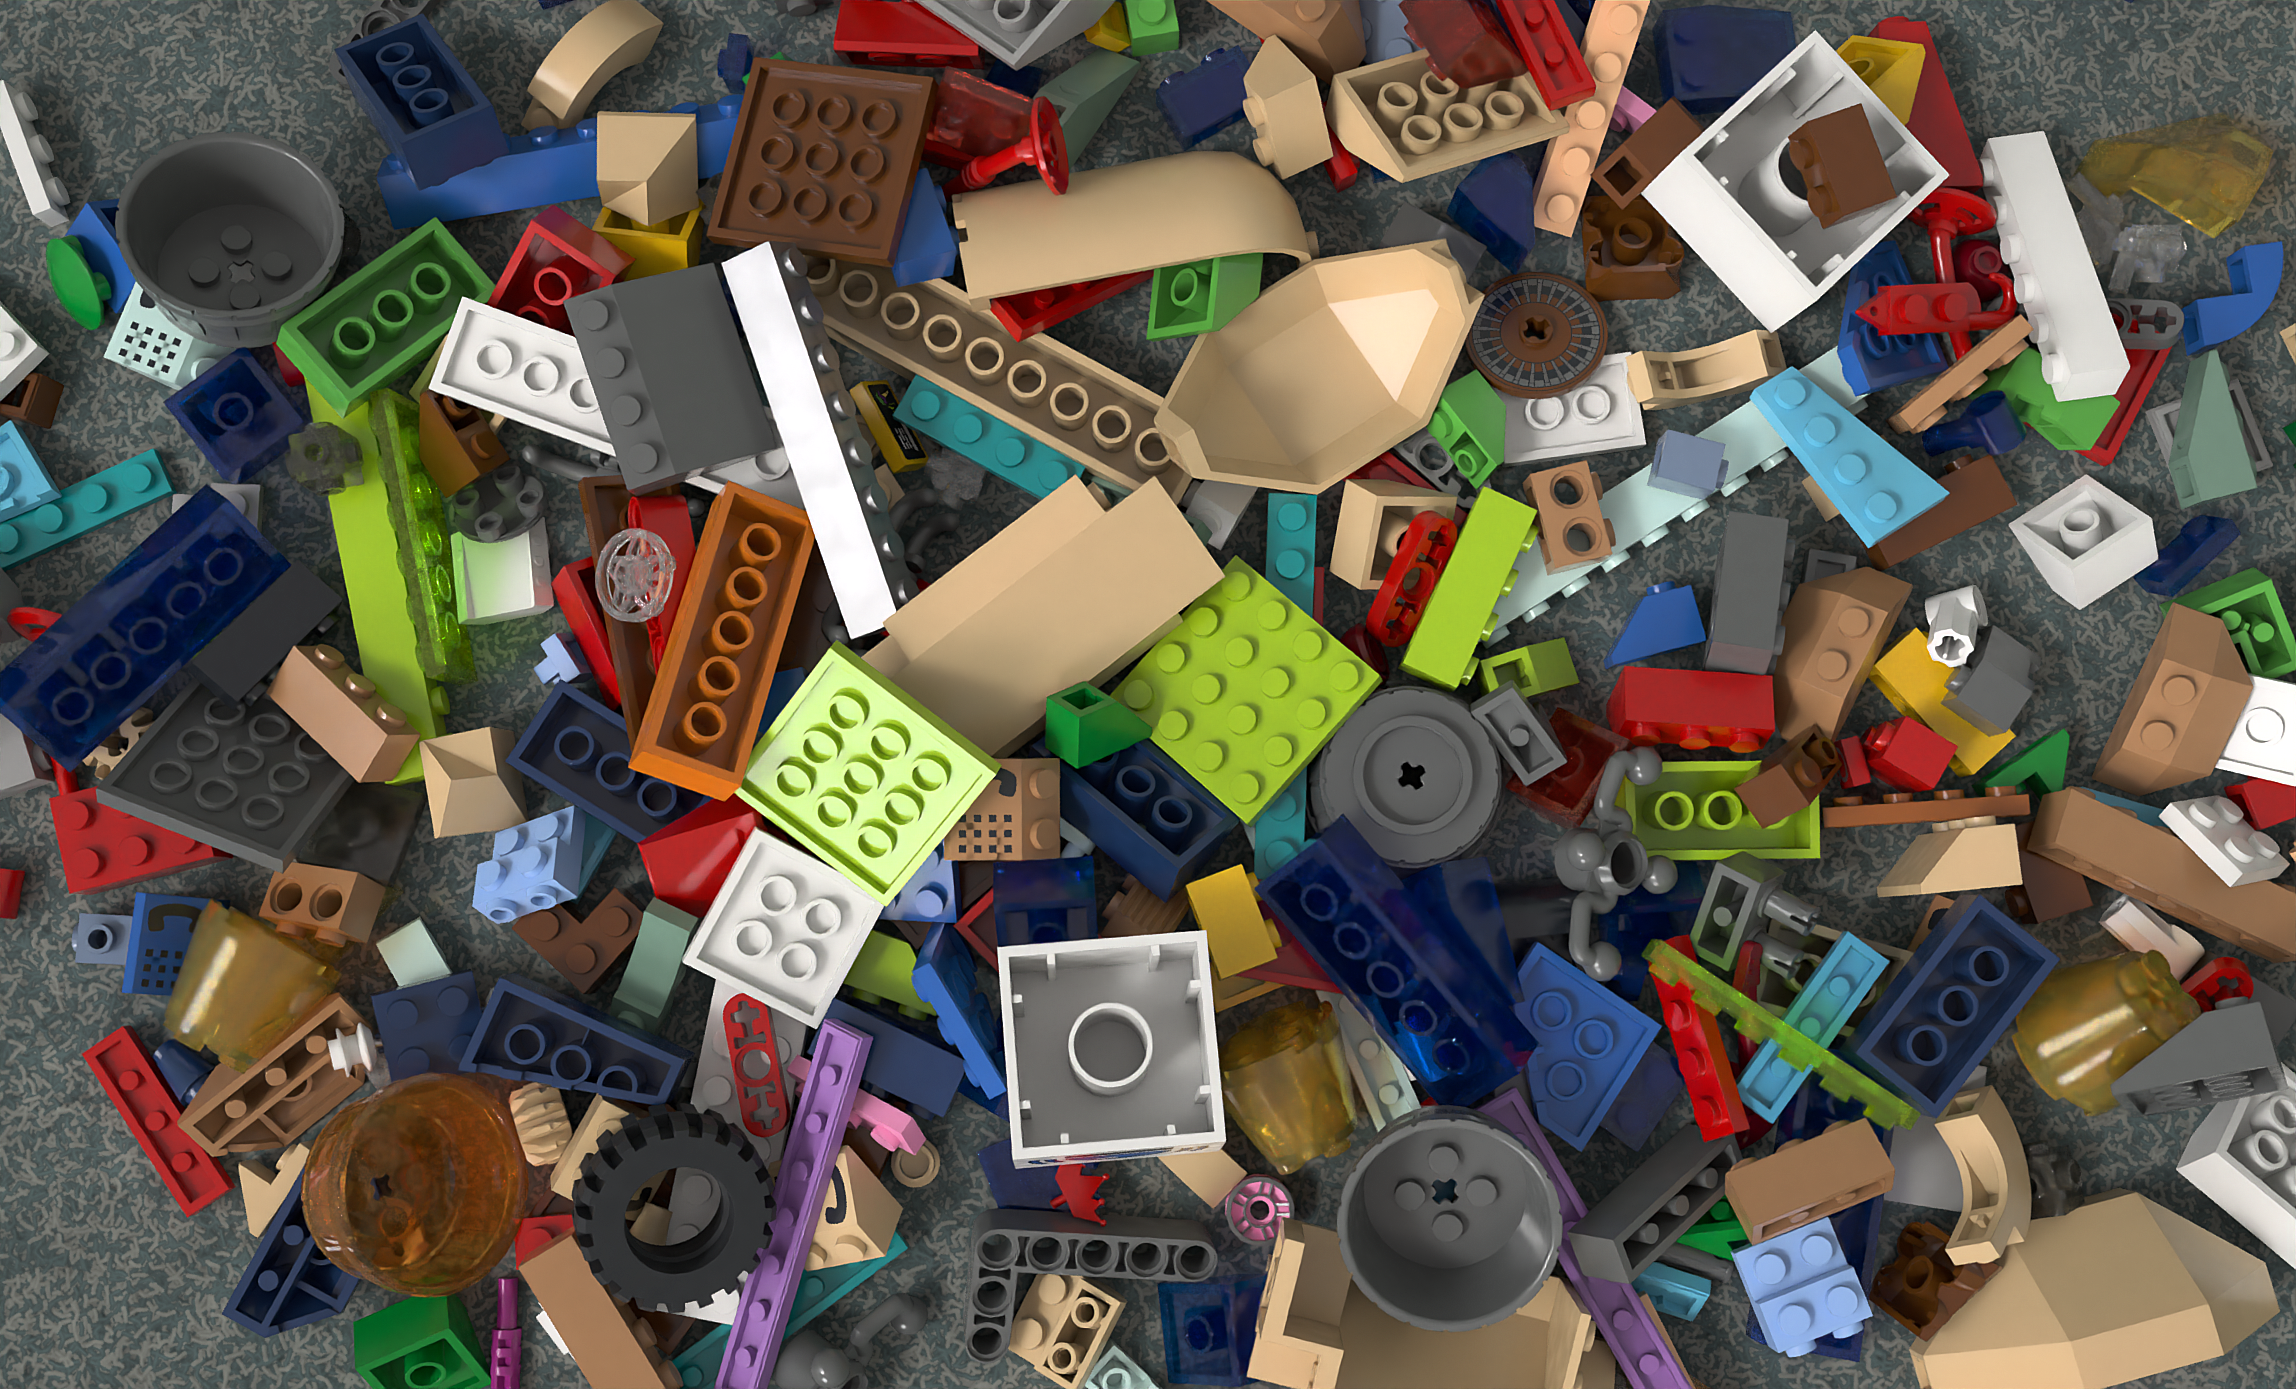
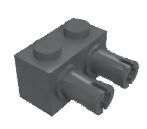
(1738, 908)

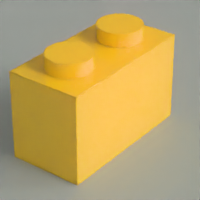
(1234, 926)

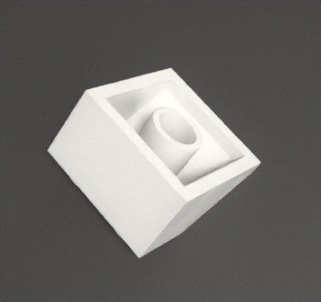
(2086, 540)

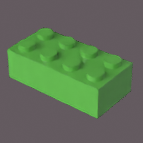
(383, 317)

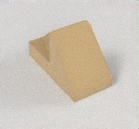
(265, 1190)

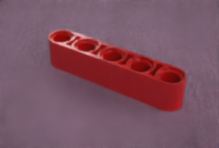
(671, 521)

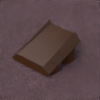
(1629, 251)
(1924, 1283)

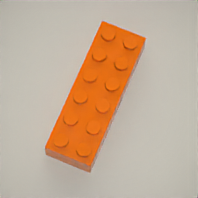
(725, 643)

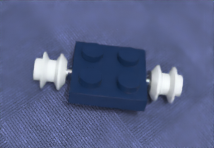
(419, 1026)

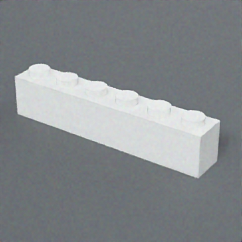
(2052, 268)

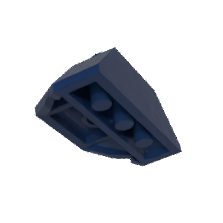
(289, 1276)

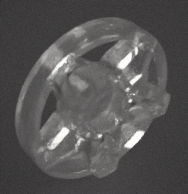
(634, 575)

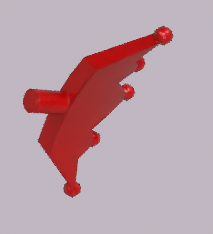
(1079, 1192)

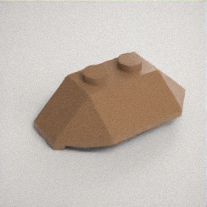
(1318, 32)
(1830, 647)
(2177, 707)
(281, 1091)

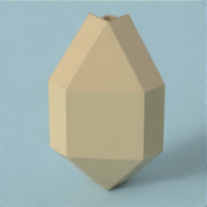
(1321, 370)
(2100, 1302)

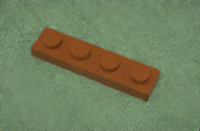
(1947, 806)

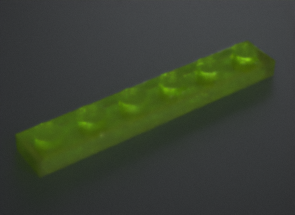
(1794, 1047)

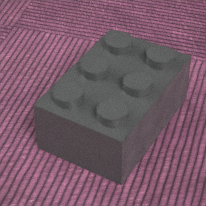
(1749, 595)

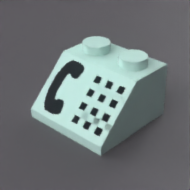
(156, 347)

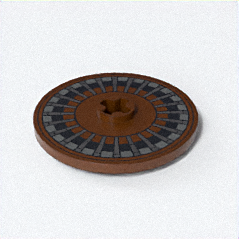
(1534, 367)

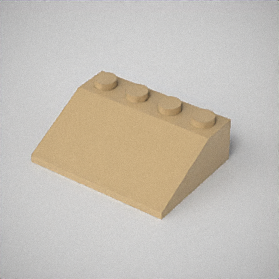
(1418, 125)

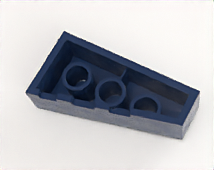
(570, 1045)

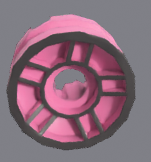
(1244, 1194)

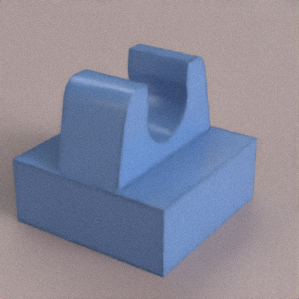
(563, 661)

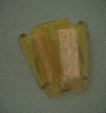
(243, 987)
(2098, 1023)
(1290, 1084)

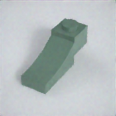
(654, 967)

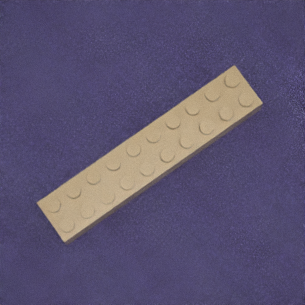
(1026, 384)

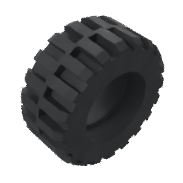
(685, 1269)

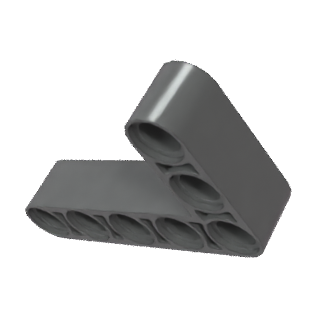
(1069, 1257)

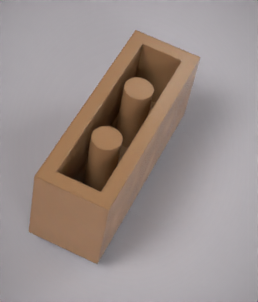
(343, 713)
(1808, 1180)

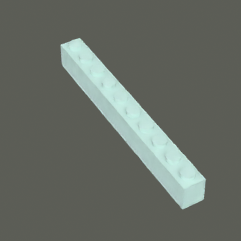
(1643, 510)

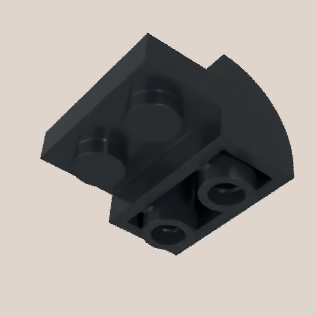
(1537, 913)

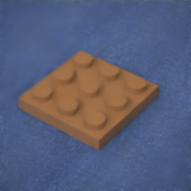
(1961, 377)

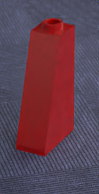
(1934, 112)

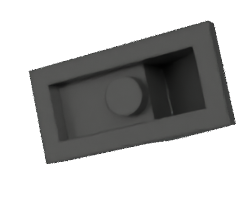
(1520, 732)

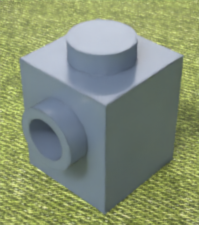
(1688, 465)
(102, 938)

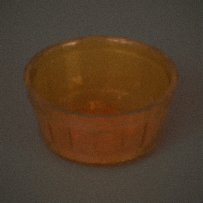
(423, 1234)

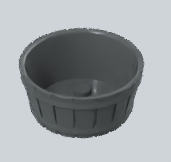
(225, 205)
(1404, 825)
(1448, 1259)

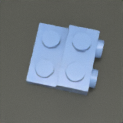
(532, 866)
(1802, 1288)

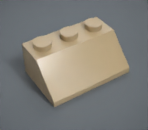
(1956, 858)

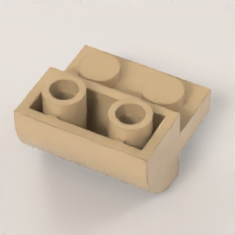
(1065, 1326)

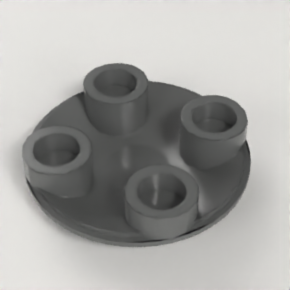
(500, 506)

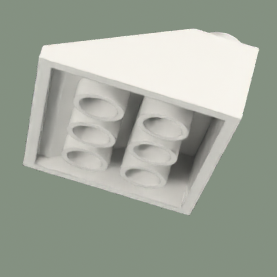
(2248, 1164)

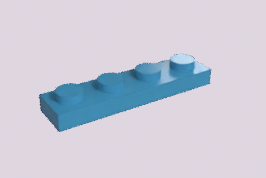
(1816, 1013)

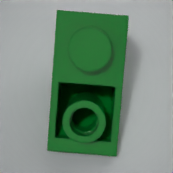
(1089, 725)

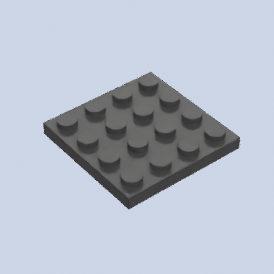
(229, 777)

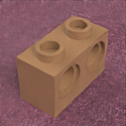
(1558, 518)
(322, 902)

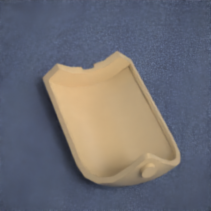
(1124, 223)

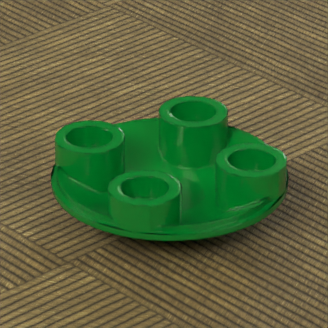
(74, 282)

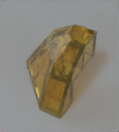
(2192, 168)

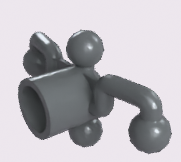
(1610, 861)
(818, 1364)

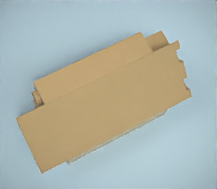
(1043, 607)
(1329, 1335)

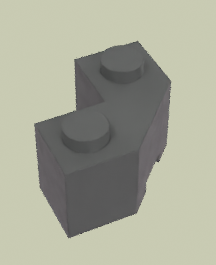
(1992, 682)

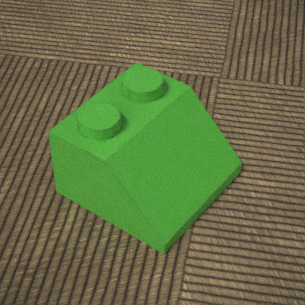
(1202, 295)

